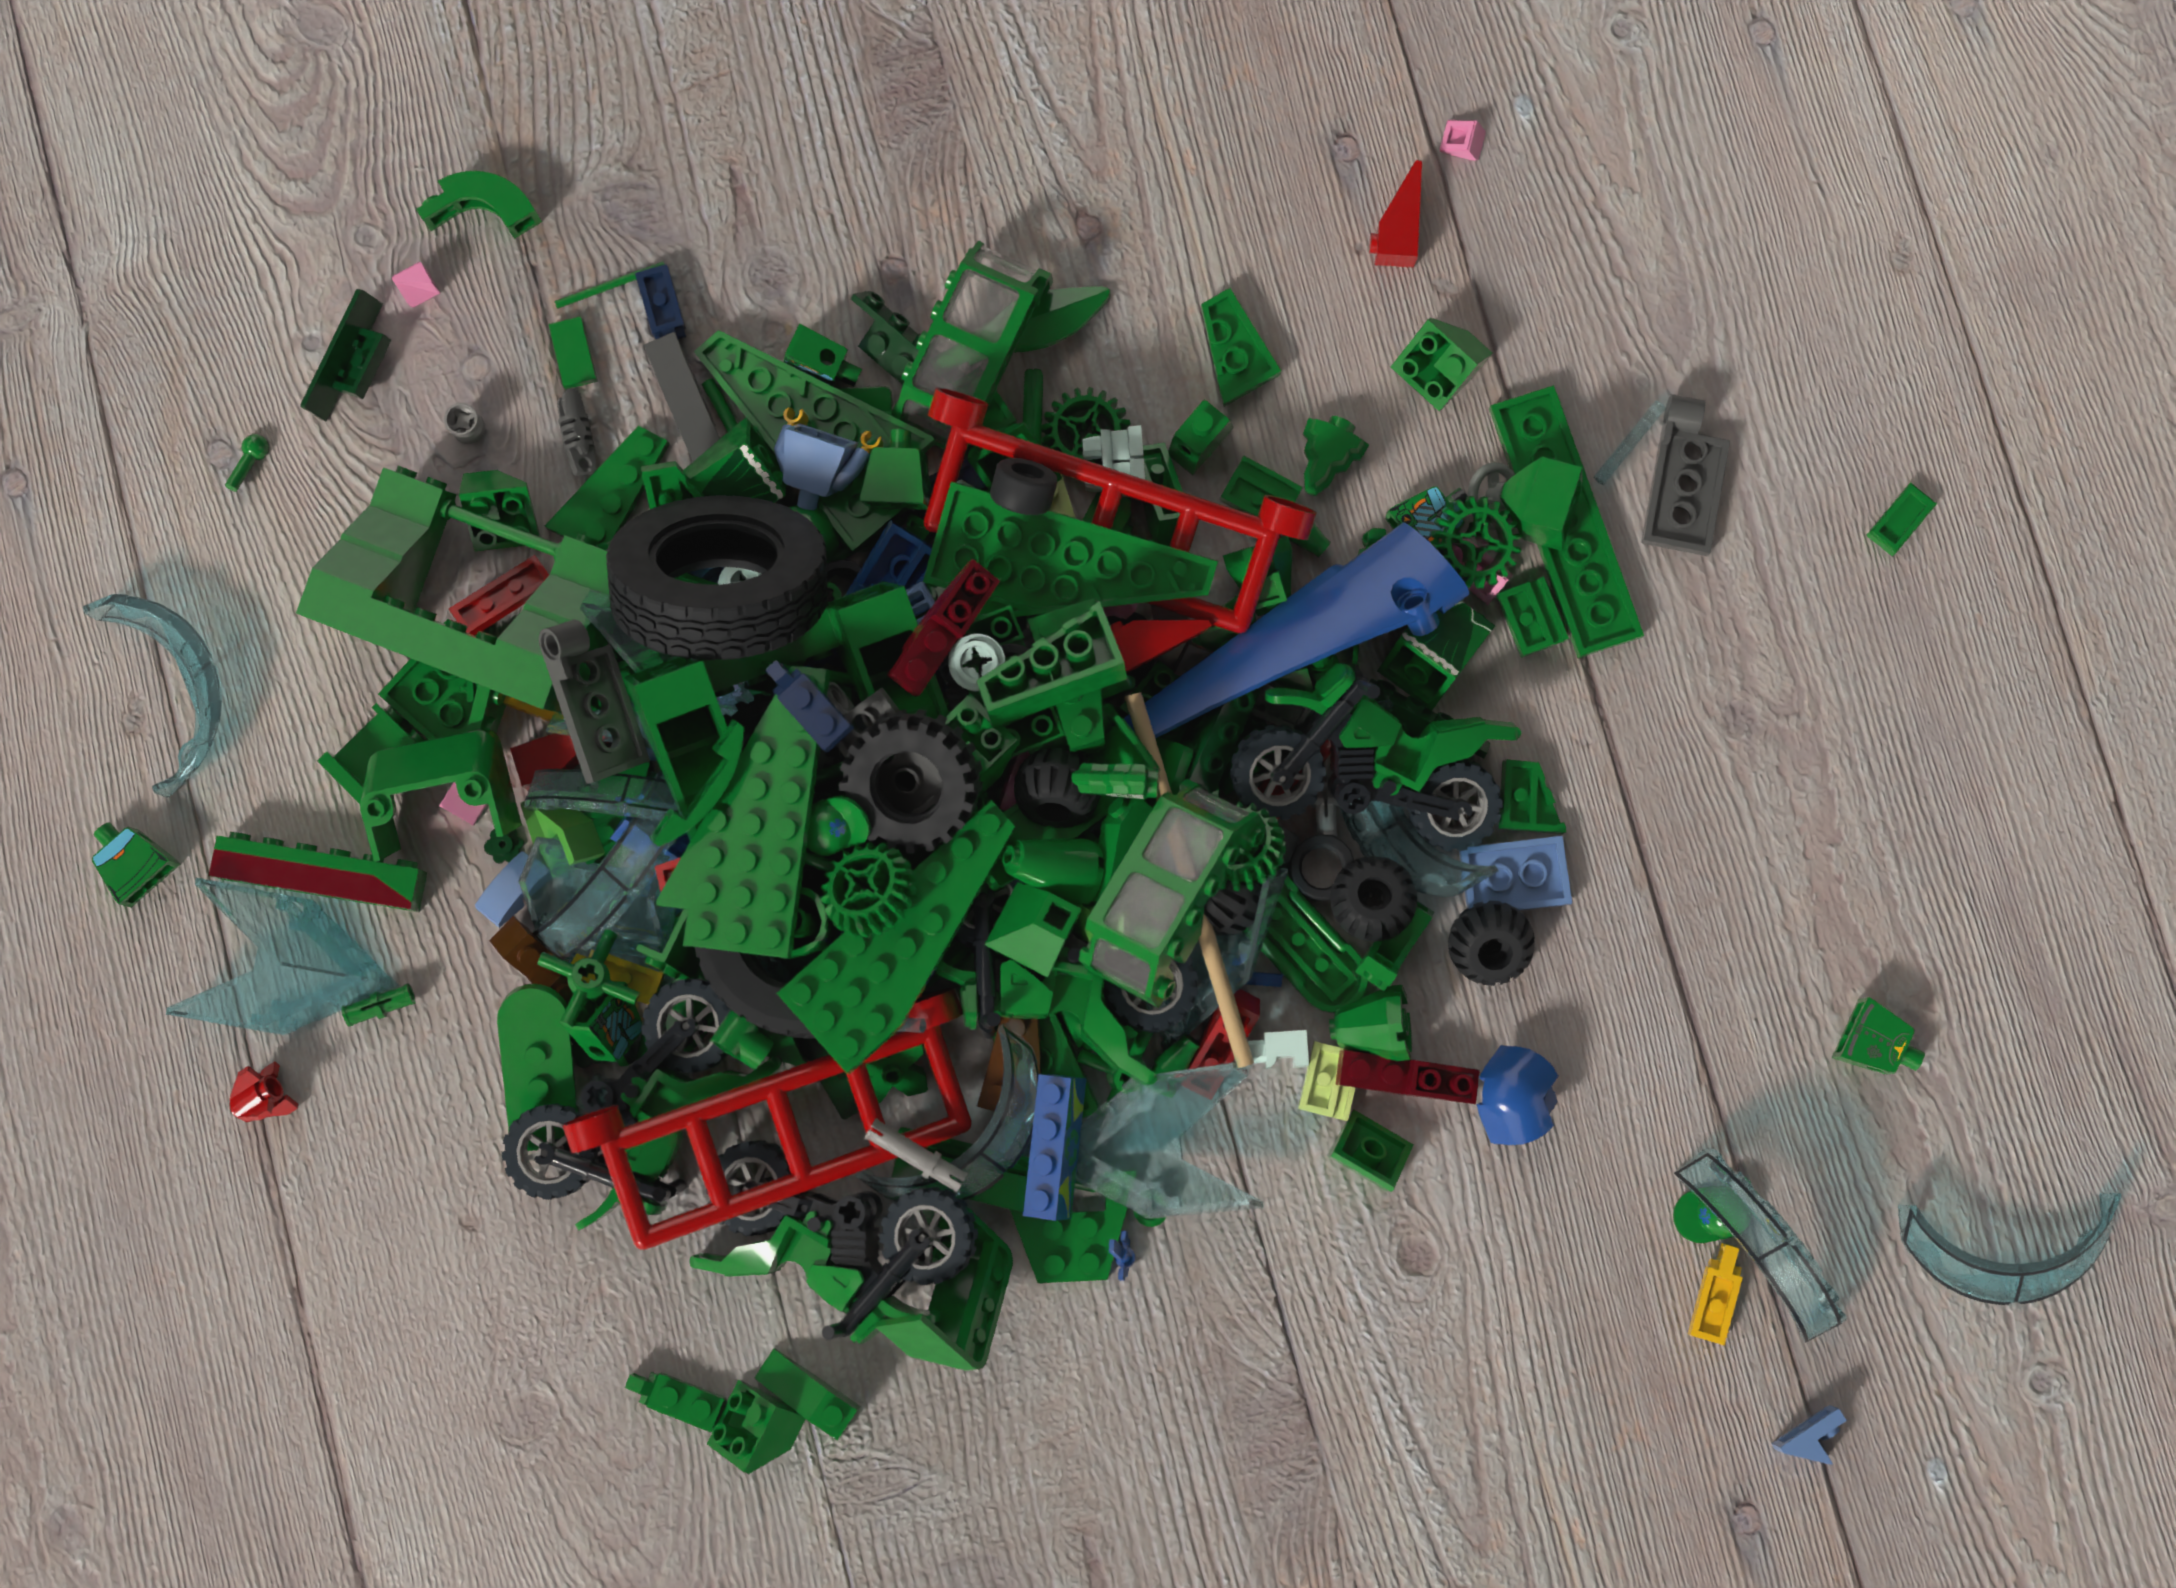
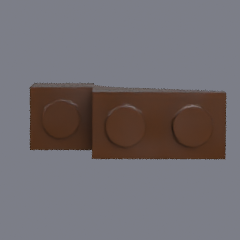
(523, 950)

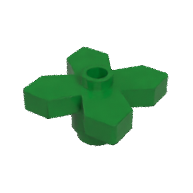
(898, 1072)

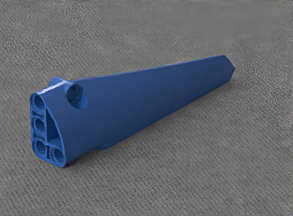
(1378, 591)

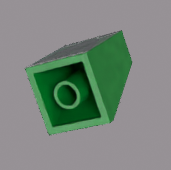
(738, 467)
(1431, 662)

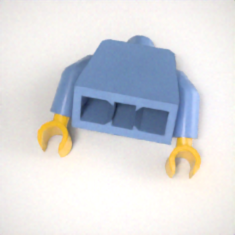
(818, 460)

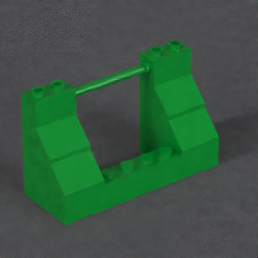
(380, 567)
(680, 695)

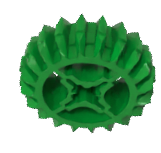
(1074, 426)
(1479, 530)
(1263, 864)
(859, 909)

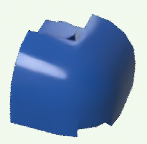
(1517, 1096)

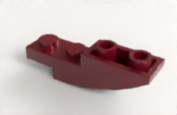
(942, 626)
(1407, 1077)

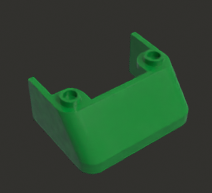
(467, 758)
(967, 1303)

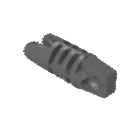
(576, 433)

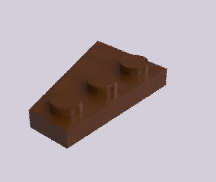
(993, 1080)

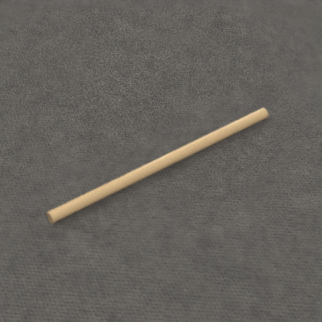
(1208, 938)

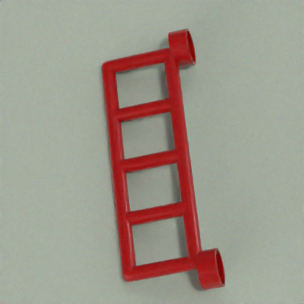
(1274, 518)
(608, 1130)

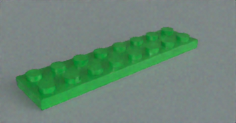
(1586, 571)

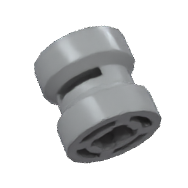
(460, 417)

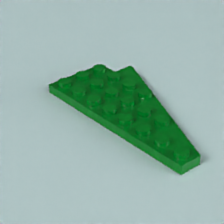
(767, 386)
(1056, 558)
(751, 847)

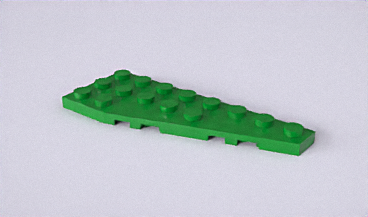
(865, 986)

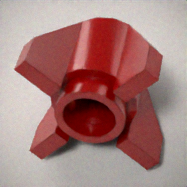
(259, 1095)

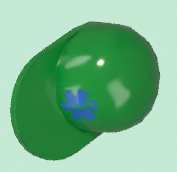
(836, 825)
(1697, 1221)

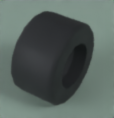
(1023, 486)

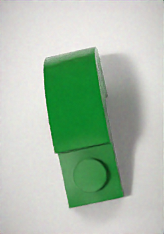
(480, 191)
(1385, 957)

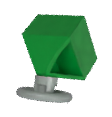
(1538, 496)

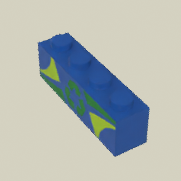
(1054, 1147)

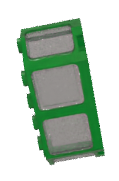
(970, 335)
(1164, 888)

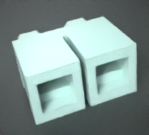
(1118, 450)
(1281, 1045)

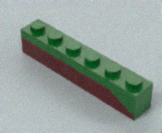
(318, 873)

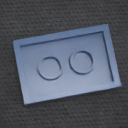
(1529, 874)

